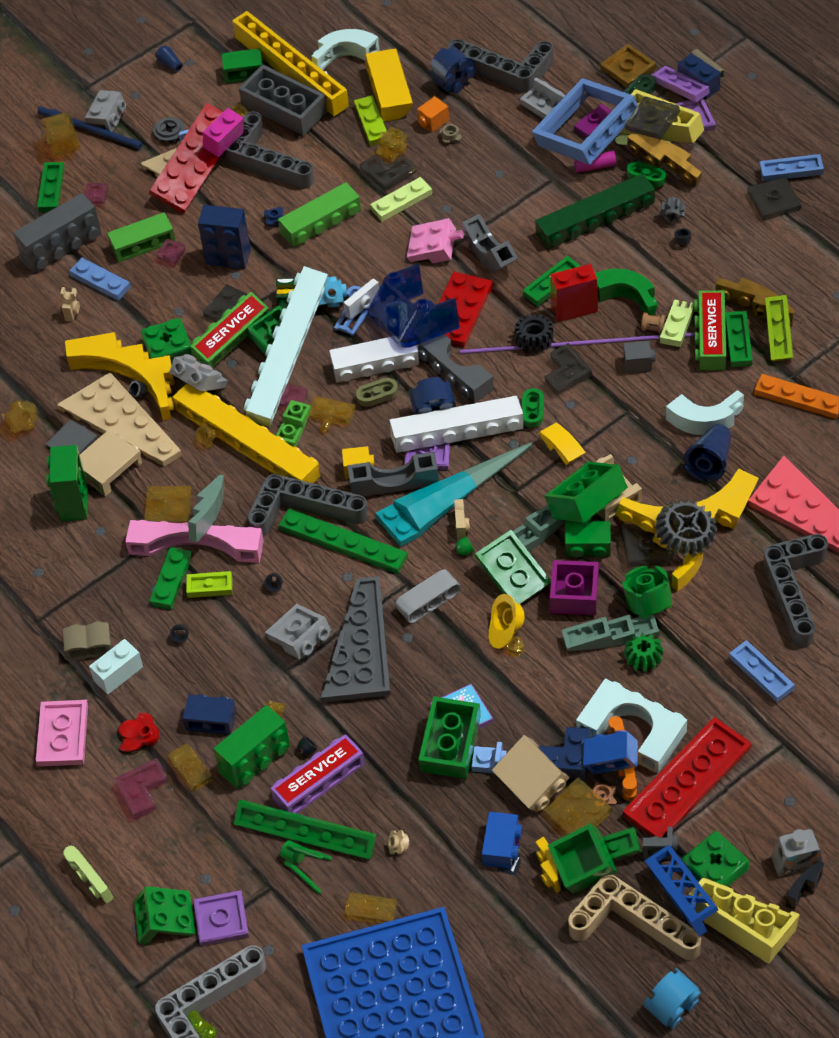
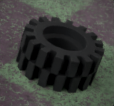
(534, 341)

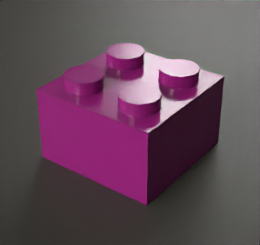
(574, 587)

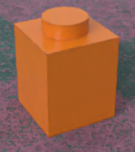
(433, 114)

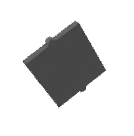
(72, 434)

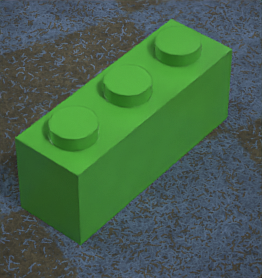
(140, 237)

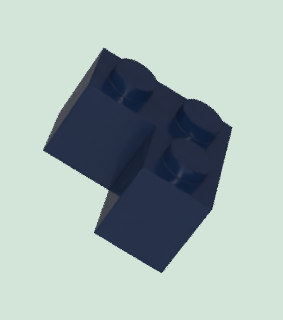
(570, 757)

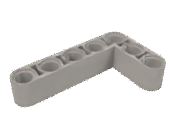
(206, 997)

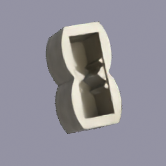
(86, 641)

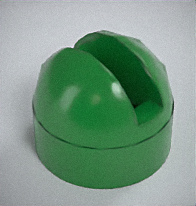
(464, 547)

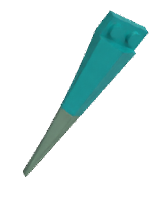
(419, 510)

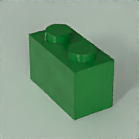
(240, 64)
(588, 539)

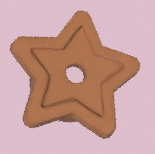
(607, 791)

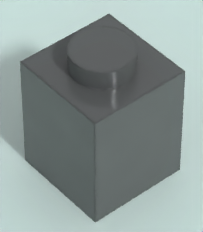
(638, 357)

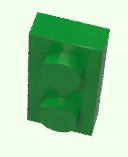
(622, 844)

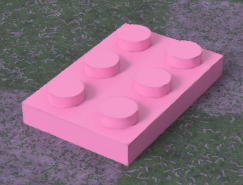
(62, 733)

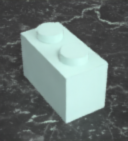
(116, 666)

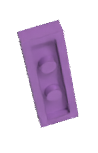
(681, 84)

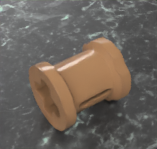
(653, 323)

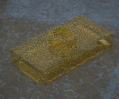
(190, 767)
(370, 908)

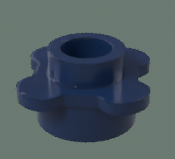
(273, 215)

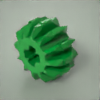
(643, 652)

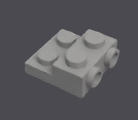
(197, 373)
(299, 631)

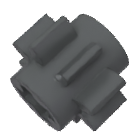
(672, 209)

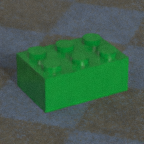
(67, 483)
(586, 492)
(449, 737)
(252, 747)

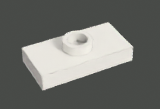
(361, 299)

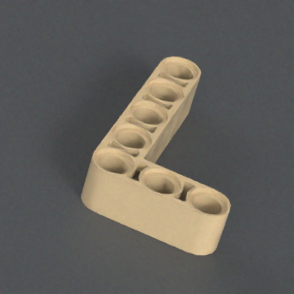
(635, 914)

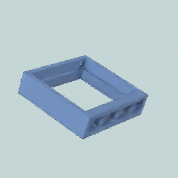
(600, 137)

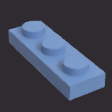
(791, 167)
(100, 279)
(761, 671)

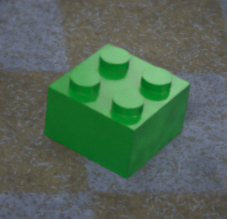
(582, 858)

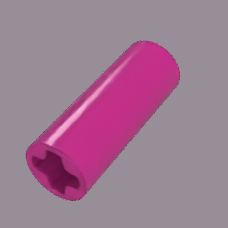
(603, 160)

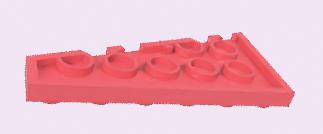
(797, 503)

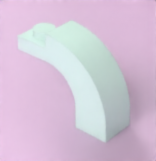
(342, 43)
(699, 419)

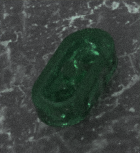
(643, 83)

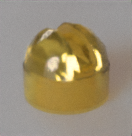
(518, 648)
(277, 707)

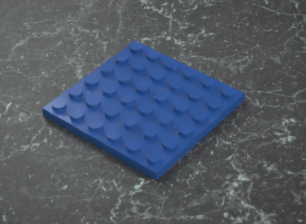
(393, 981)

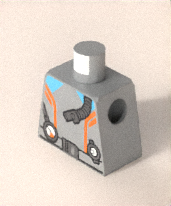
(795, 852)

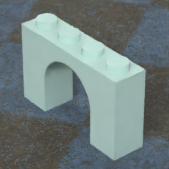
(614, 700)

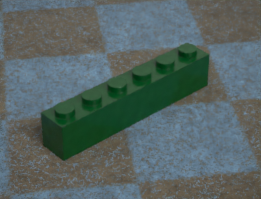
(595, 211)

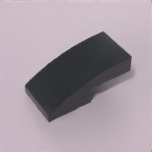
(807, 882)

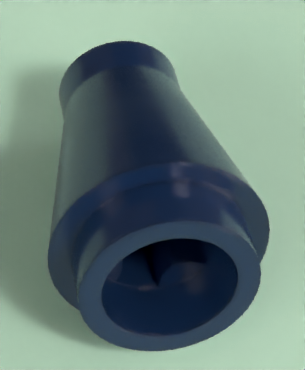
(168, 58)

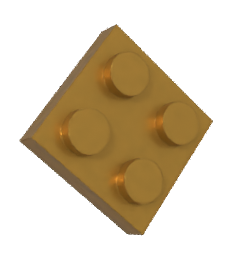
(627, 65)

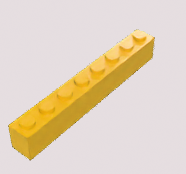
(289, 61)
(246, 435)

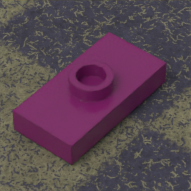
(592, 120)

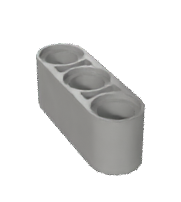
(427, 596)

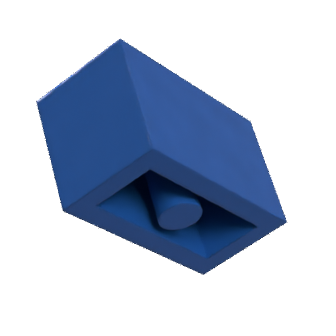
(610, 752)
(500, 840)

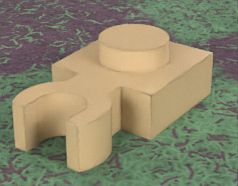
(462, 523)

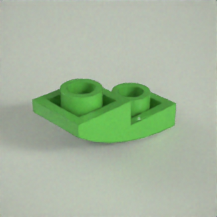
(294, 422)

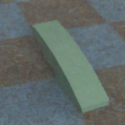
(207, 509)
(537, 528)
(605, 633)

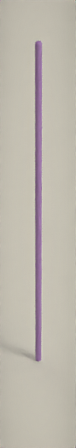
(574, 343)

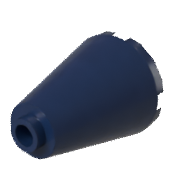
(709, 454)

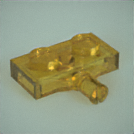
(331, 412)

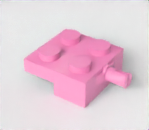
(433, 241)

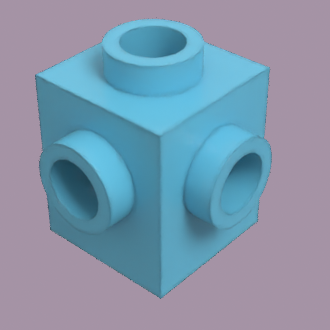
(333, 300)

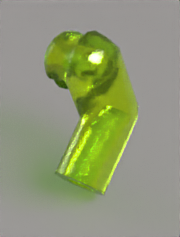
(201, 1026)

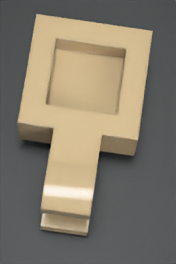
(70, 304)

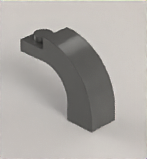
(485, 246)

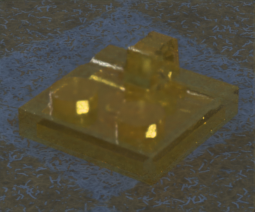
(168, 504)
(578, 807)

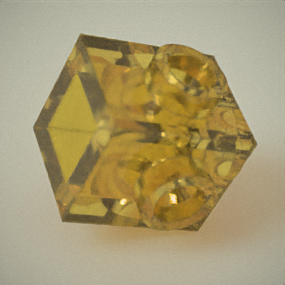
(392, 143)
(14, 415)

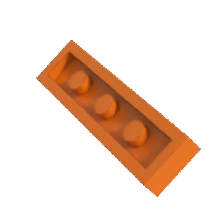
(797, 396)

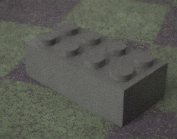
(282, 100)
(57, 233)

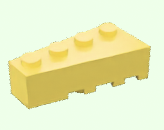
(685, 127)
(747, 922)

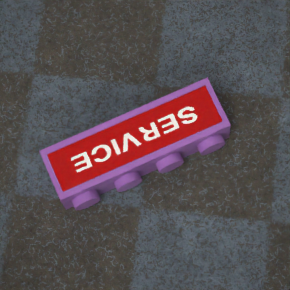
(318, 775)

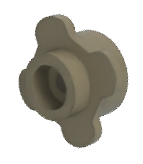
(450, 133)

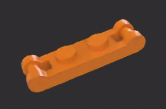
(629, 783)

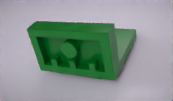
(163, 912)

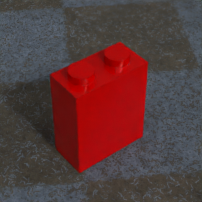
(574, 293)

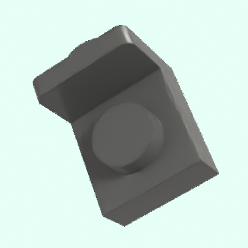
(655, 844)

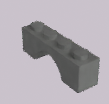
(472, 381)
(416, 473)

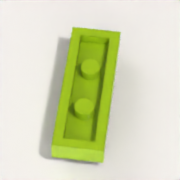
(370, 119)
(779, 328)

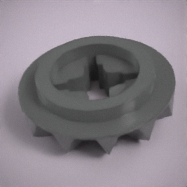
(174, 124)

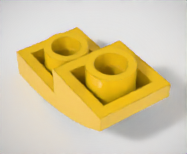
(563, 442)
(683, 574)
(550, 872)

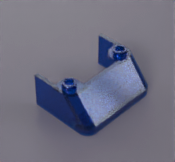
(407, 321)

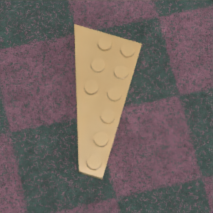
(111, 407)

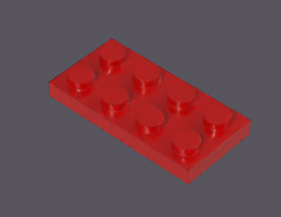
(470, 297)

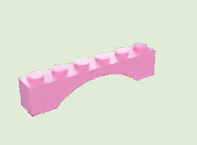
(150, 537)

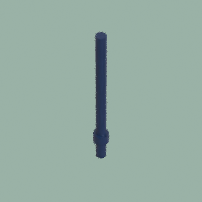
(95, 129)

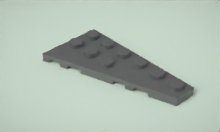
(360, 655)

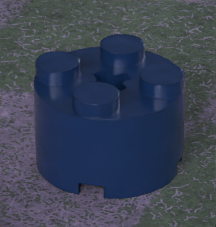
(451, 69)
(431, 395)

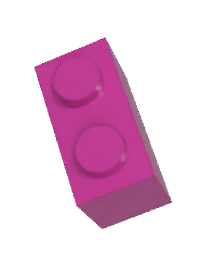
(223, 132)

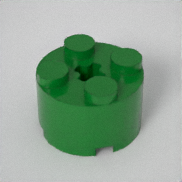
(647, 591)

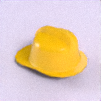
(505, 621)

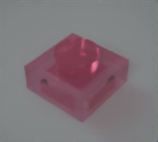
(96, 192)
(171, 251)
(293, 393)

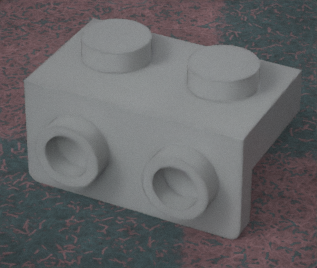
(541, 98)
(106, 109)

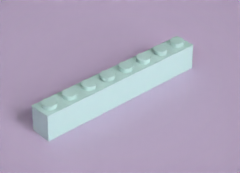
(286, 346)

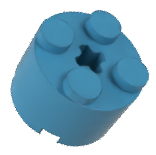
(672, 997)

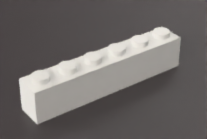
(456, 424)

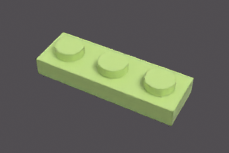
(401, 199)

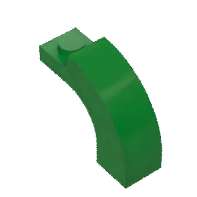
(627, 284)

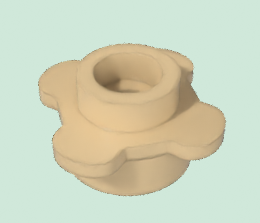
(398, 842)

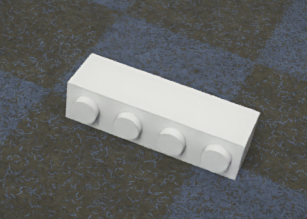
(371, 359)

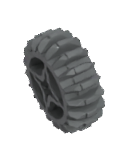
(680, 517)

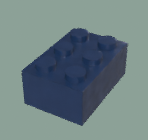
(224, 236)

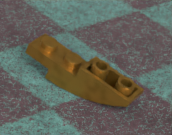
(658, 152)
(749, 295)

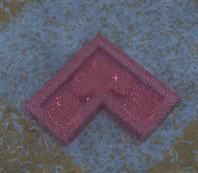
(135, 786)

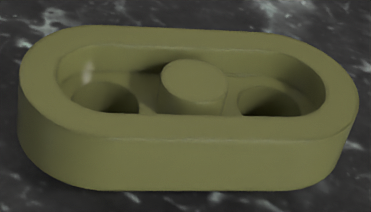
(374, 392)

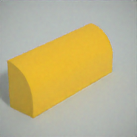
(388, 84)

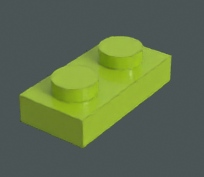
(209, 584)

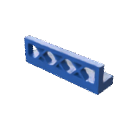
(676, 895)

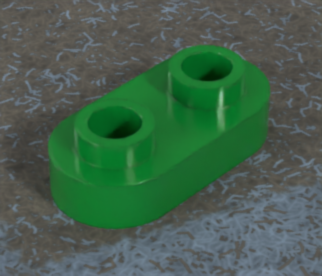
(655, 175)
(533, 409)

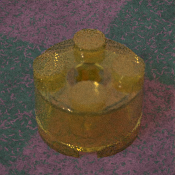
(61, 134)

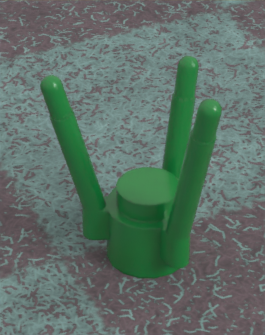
(295, 853)

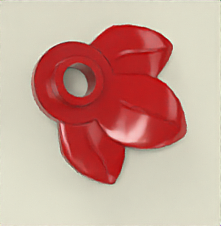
(138, 732)

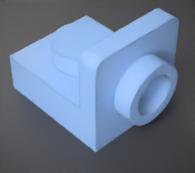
(487, 758)

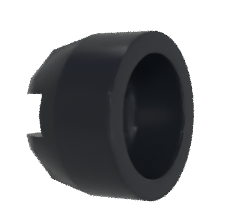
(682, 236)
(137, 393)
(269, 581)
(179, 637)
(307, 746)

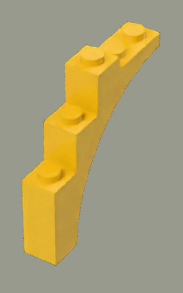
(131, 361)
(724, 505)

